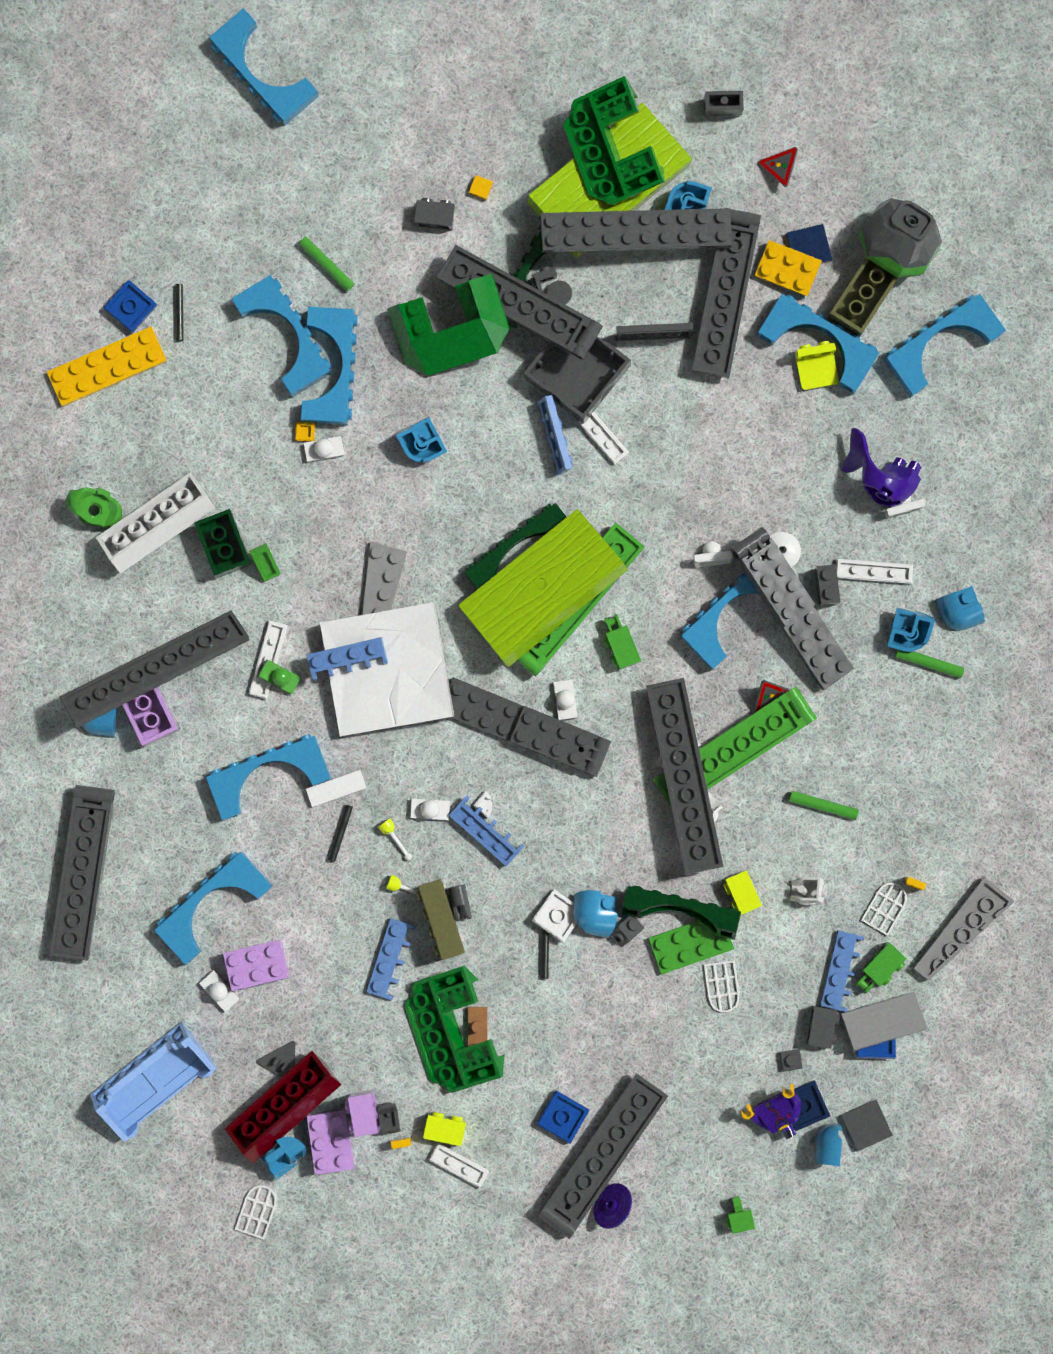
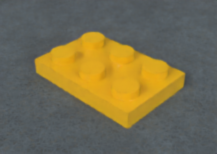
(788, 268)

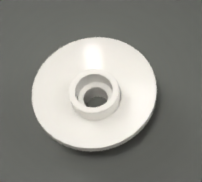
(791, 545)

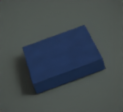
(811, 242)
(812, 1106)

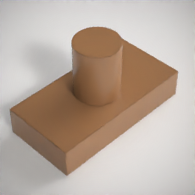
(477, 1025)

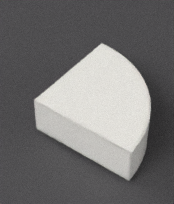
(485, 803)

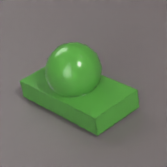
(264, 562)
(279, 676)

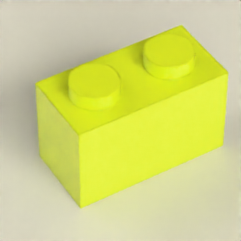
(742, 892)
(445, 1129)

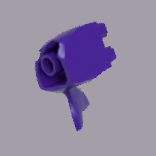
(885, 486)

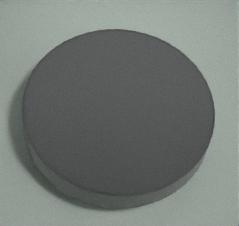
(560, 291)

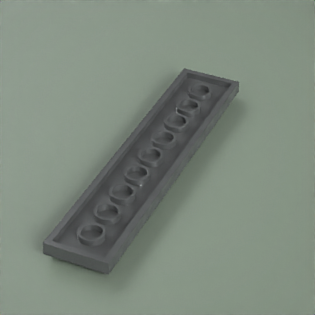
(636, 230)
(154, 668)
(684, 776)

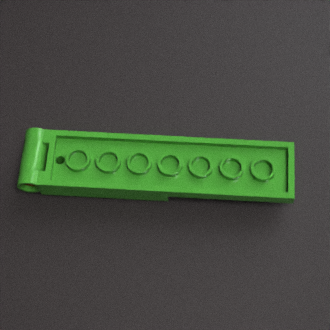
(536, 659)
(750, 738)

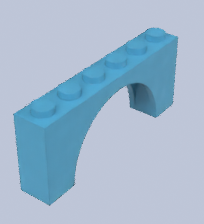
(284, 101)
(267, 298)
(972, 316)
(339, 326)
(855, 354)
(703, 634)
(227, 784)
(177, 928)

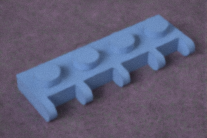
(555, 435)
(346, 656)
(484, 832)
(388, 958)
(839, 970)

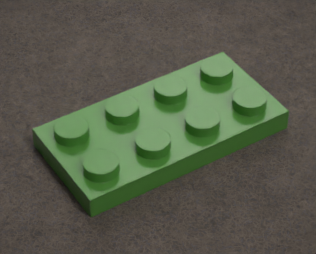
(687, 946)

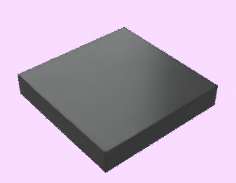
(866, 1125)

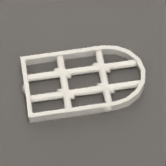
(877, 910)
(726, 978)
(250, 1216)

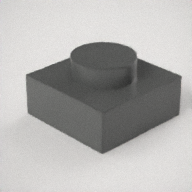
(791, 1060)

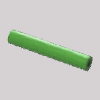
(326, 264)
(930, 662)
(823, 805)

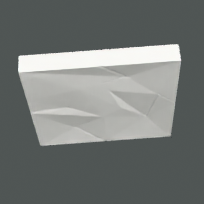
(393, 694)

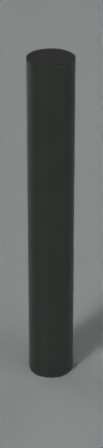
(179, 312)
(340, 833)
(544, 954)

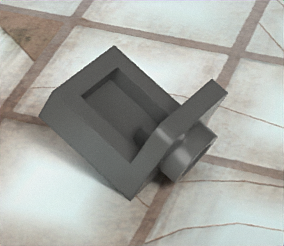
(545, 274)
(627, 930)
(388, 1118)

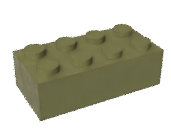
(862, 297)
(441, 918)

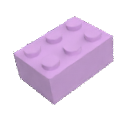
(151, 717)
(256, 965)
(363, 1113)
(330, 1141)

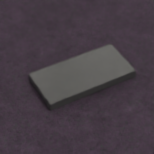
(654, 331)

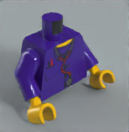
(776, 1112)

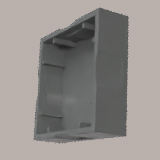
(575, 382)

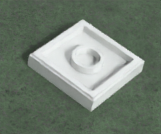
(556, 916)

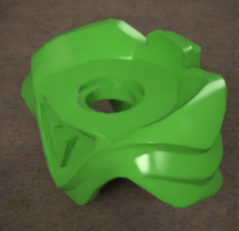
(109, 509)

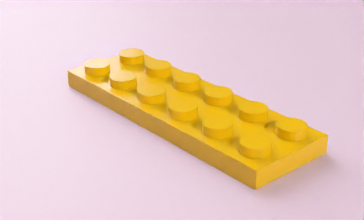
(106, 366)

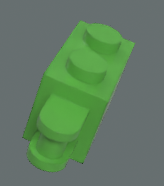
(621, 644)
(881, 967)

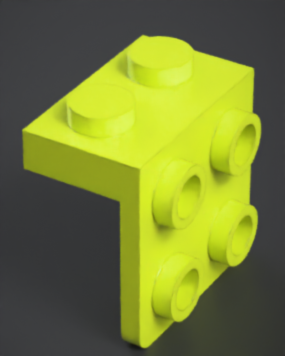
(817, 365)

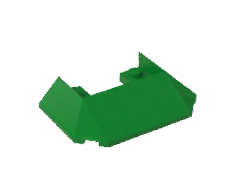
(594, 148)
(458, 344)
(439, 1036)

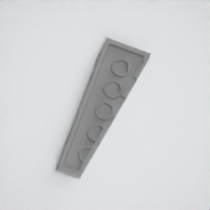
(383, 577)
(972, 918)

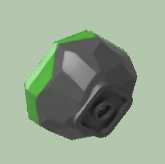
(901, 238)

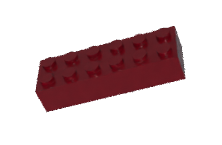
(282, 1106)

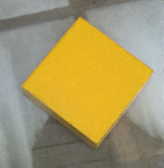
(481, 187)
(305, 431)
(914, 883)
(400, 1143)

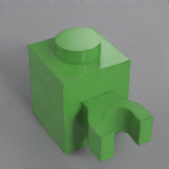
(740, 1219)

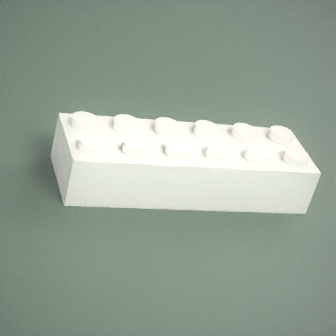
(155, 522)

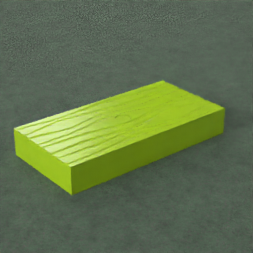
(566, 188)
(543, 587)

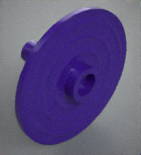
(612, 1206)

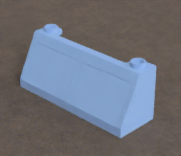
(151, 1080)

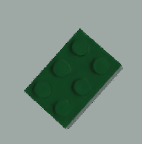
(223, 543)

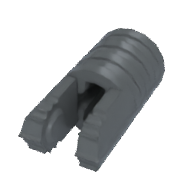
(459, 897)

